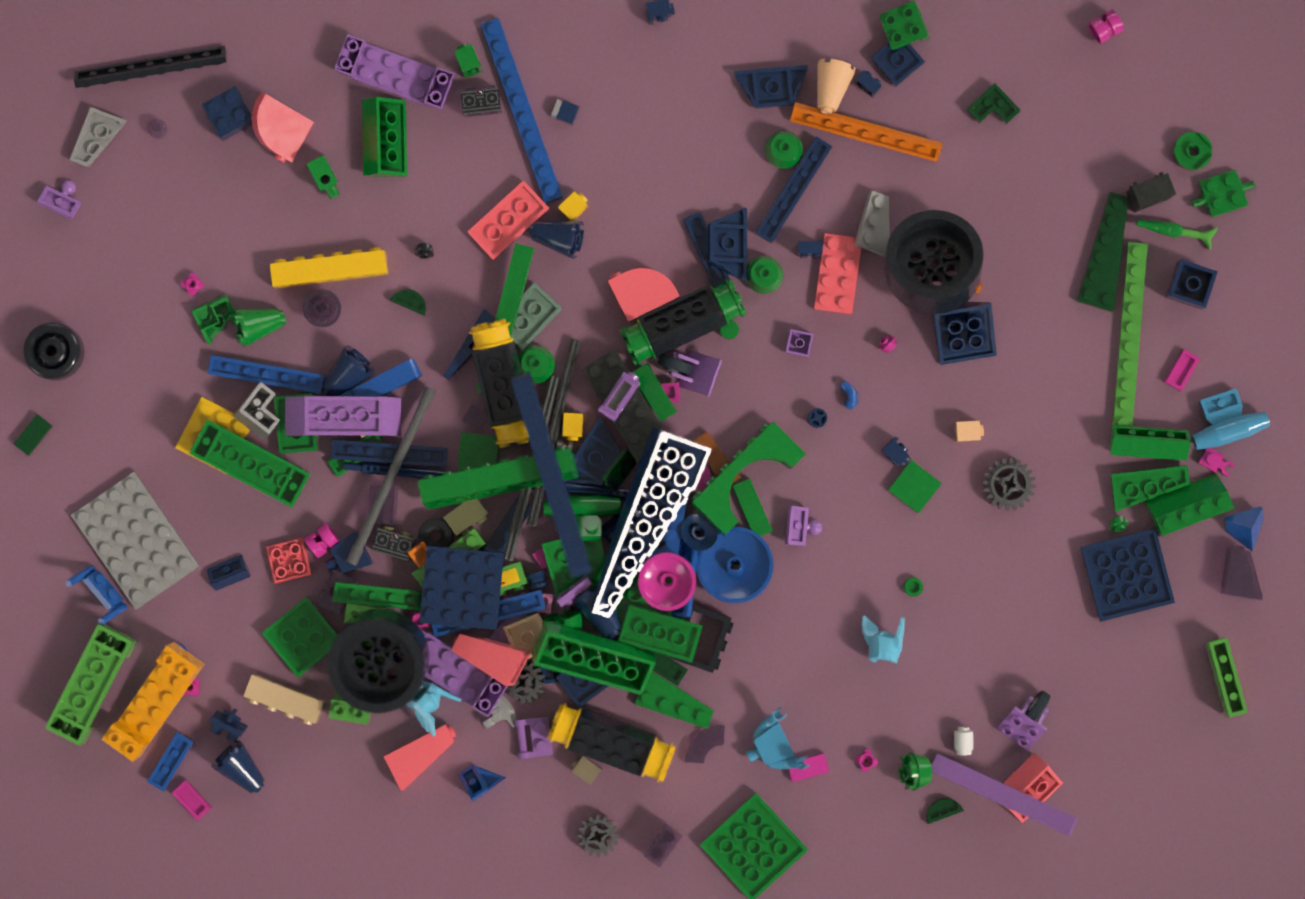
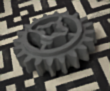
(1015, 469)

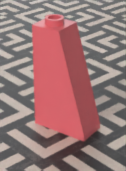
(493, 657)
(413, 758)

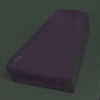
(1240, 574)

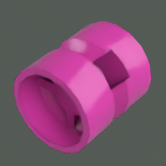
(1108, 25)
(328, 539)

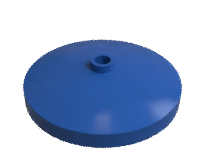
(732, 585)

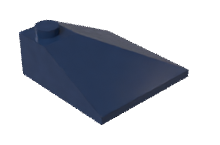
(965, 333)

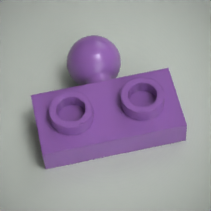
(60, 201)
(798, 526)

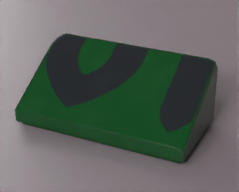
(619, 470)

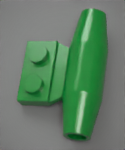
(588, 512)

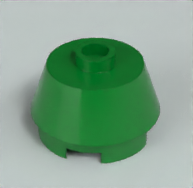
(783, 149)
(764, 274)
(537, 361)
(915, 771)

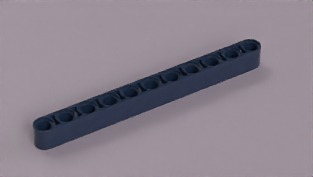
(551, 474)

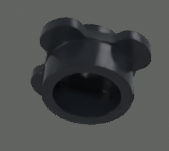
(424, 251)

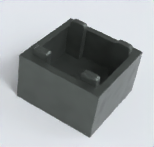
(1150, 192)

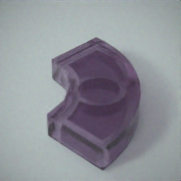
(704, 743)

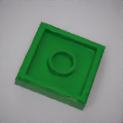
(477, 450)
(914, 486)

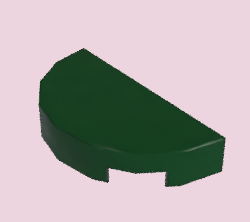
(411, 300)
(942, 809)

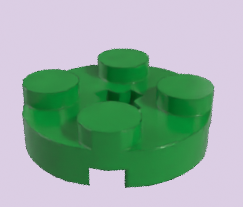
(1203, 151)

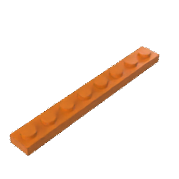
(866, 132)

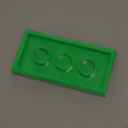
(660, 633)

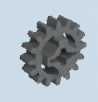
(532, 687)
(601, 843)

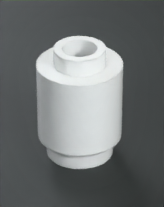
(963, 741)

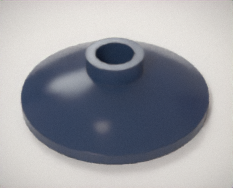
(706, 532)

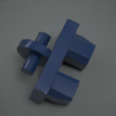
(229, 722)

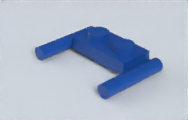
(102, 590)

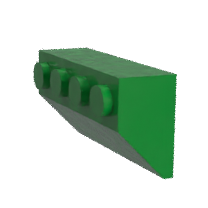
(384, 137)
(1189, 505)

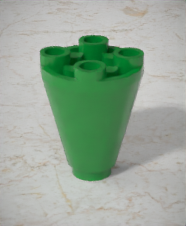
(256, 324)

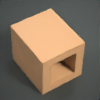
(968, 431)

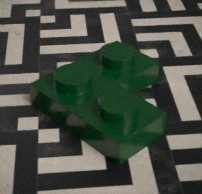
(993, 100)

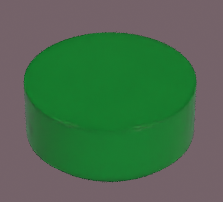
(730, 331)
(913, 587)

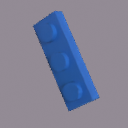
(170, 761)

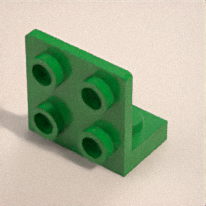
(904, 25)

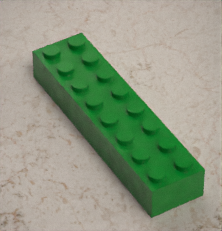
(490, 480)

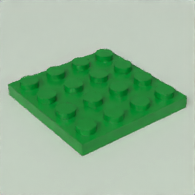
(753, 847)

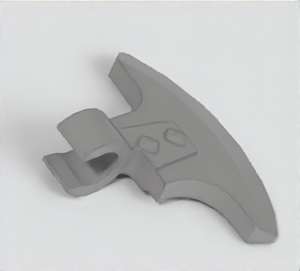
(502, 711)

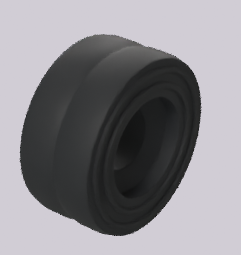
(436, 524)

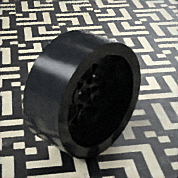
(947, 235)
(353, 680)

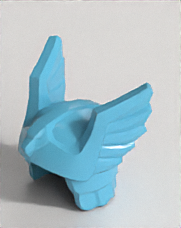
(882, 644)
(428, 701)

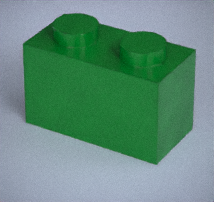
(468, 60)

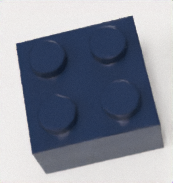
(868, 83)
(809, 248)

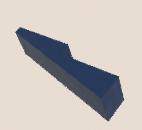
(465, 351)

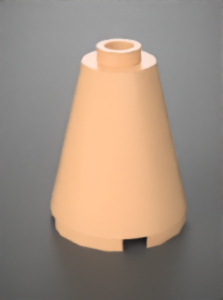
(832, 83)

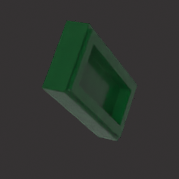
(33, 435)
(668, 668)

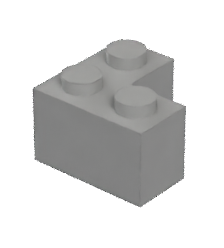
(253, 411)

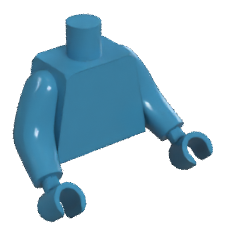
(773, 745)

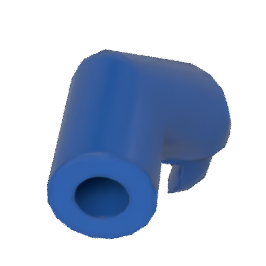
(852, 395)

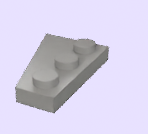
(95, 136)
(874, 224)

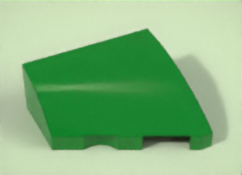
(213, 316)

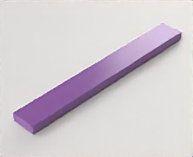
(1004, 795)

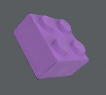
(799, 343)

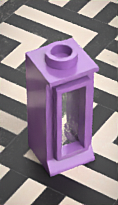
(619, 396)

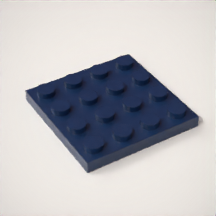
(1127, 575)
(461, 587)

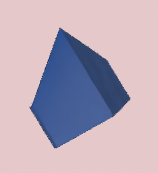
(1245, 526)
(478, 780)

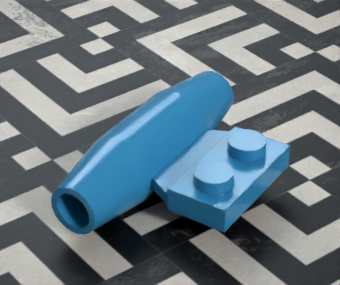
(1226, 421)

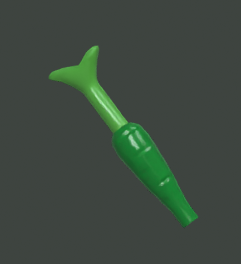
(1176, 230)

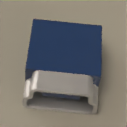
(565, 111)

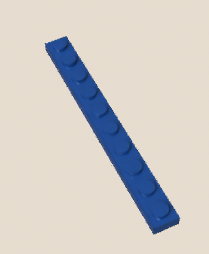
(521, 110)

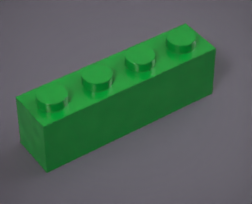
(1149, 442)

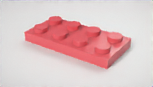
(508, 220)
(837, 274)

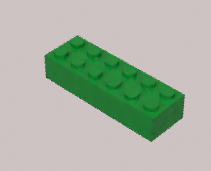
(593, 658)

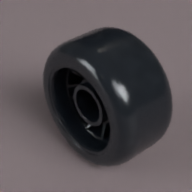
(68, 351)

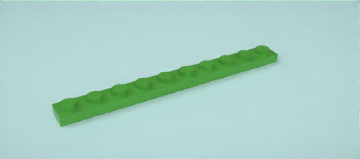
(1130, 334)

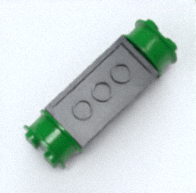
(682, 321)

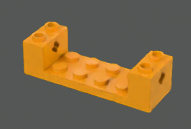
(153, 702)

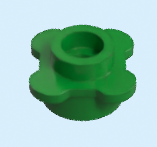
(1118, 524)

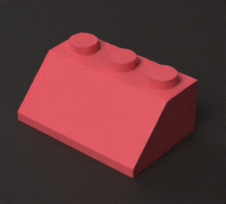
(1033, 779)

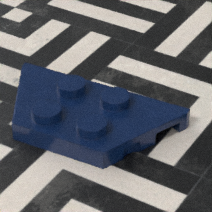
(772, 86)
(729, 244)
(595, 455)

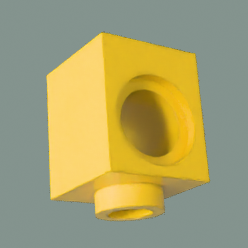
(573, 206)
(572, 426)

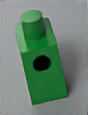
(322, 167)

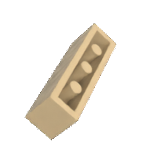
(284, 698)

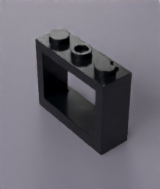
(721, 643)

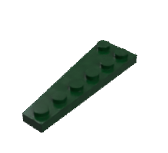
(1102, 271)

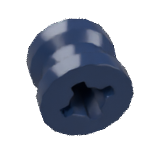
(813, 419)
(536, 580)

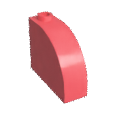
(279, 127)
(641, 291)

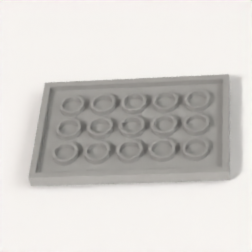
(135, 540)

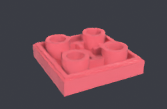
(288, 560)

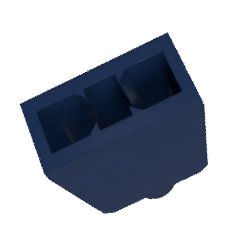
(341, 553)

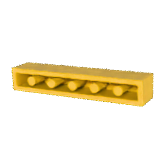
(329, 269)

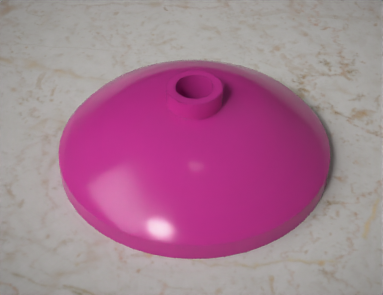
(655, 588)

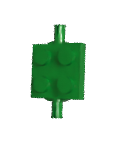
(1223, 193)

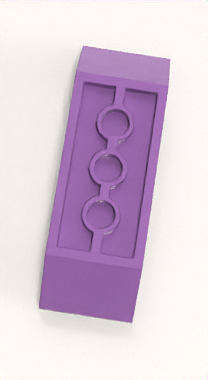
(394, 73)
(342, 416)
(461, 676)

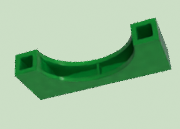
(715, 500)

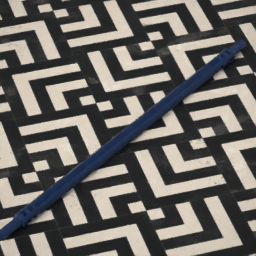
(380, 469)

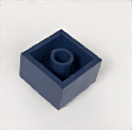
(228, 113)
(1191, 284)

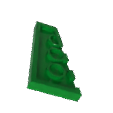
(1140, 485)
(671, 701)

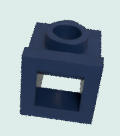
(659, 10)
(896, 452)

